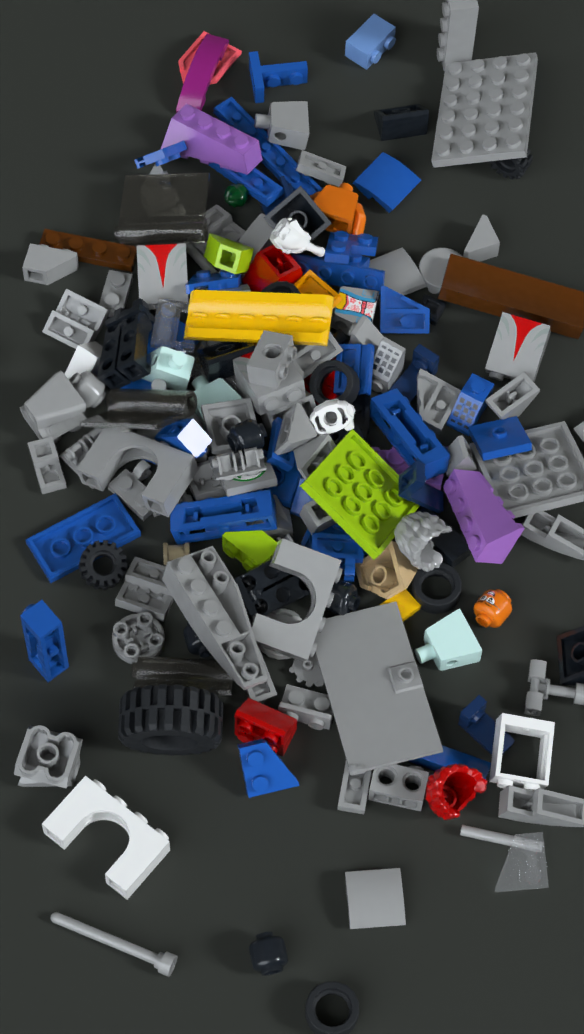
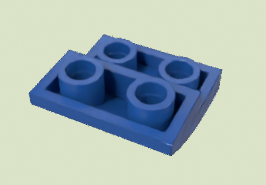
(386, 181)

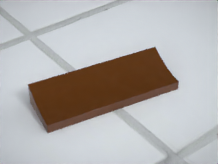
(502, 290)

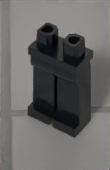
(126, 346)
(268, 600)

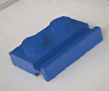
(162, 156)
(361, 360)

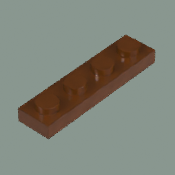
(93, 250)

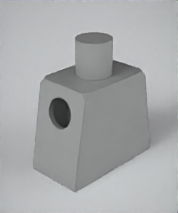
(286, 123)

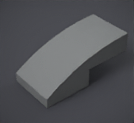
(47, 465)

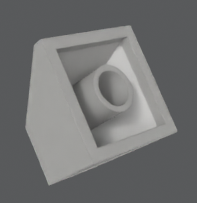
(223, 415)

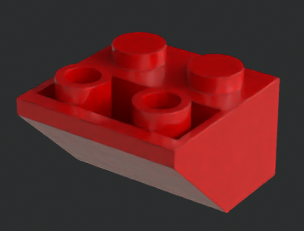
(271, 266)
(259, 721)

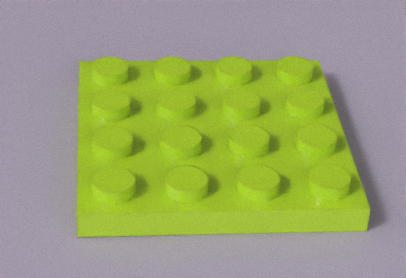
(359, 493)

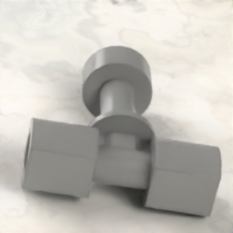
(541, 688)

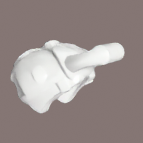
(292, 239)
(332, 416)

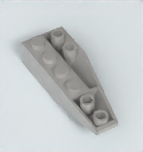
(216, 613)

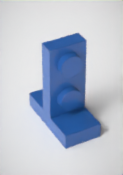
(274, 75)

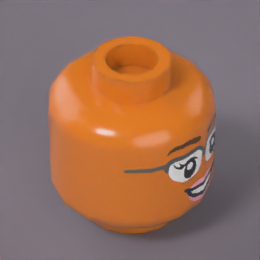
(492, 608)

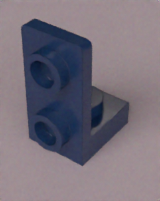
(407, 382)
(413, 488)
(481, 726)

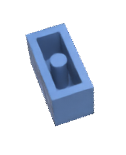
(370, 41)

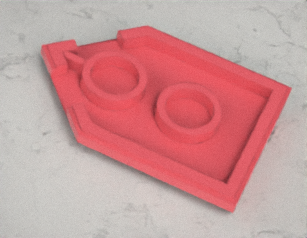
(230, 56)

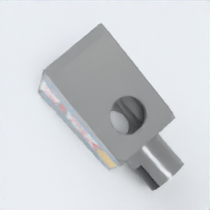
(354, 305)

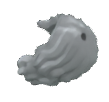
(414, 539)

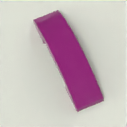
(201, 71)

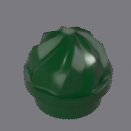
(236, 195)

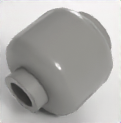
(89, 388)

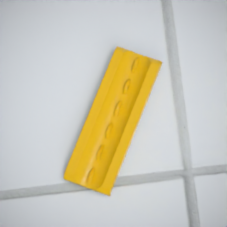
(245, 315)

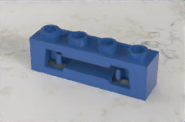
(410, 433)
(223, 516)
(44, 645)

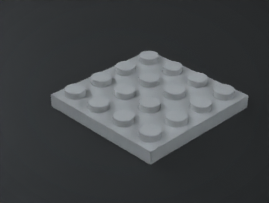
(539, 478)

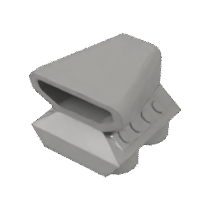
(54, 408)
(48, 758)

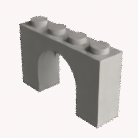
(116, 448)
(319, 574)

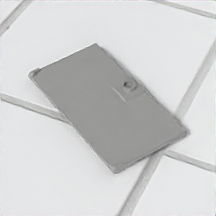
(375, 689)

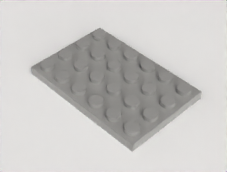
(485, 110)

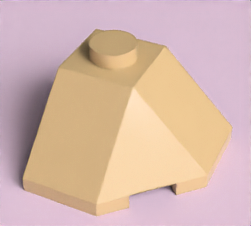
(387, 573)

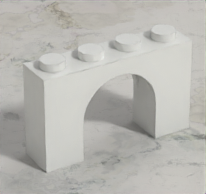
(92, 803)

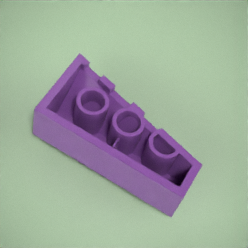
(212, 141)
(481, 516)

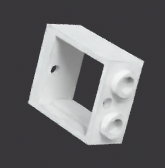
(529, 727)

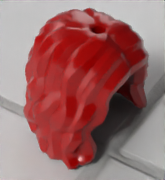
(452, 789)

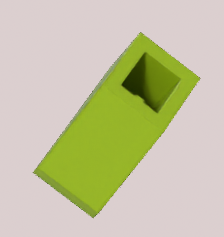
(228, 254)
(248, 547)

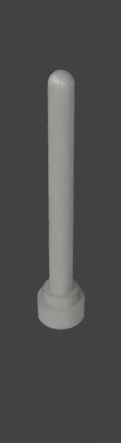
(163, 962)

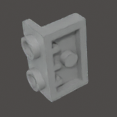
(307, 707)

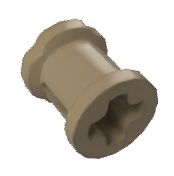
(173, 552)

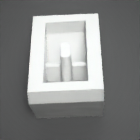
(85, 358)

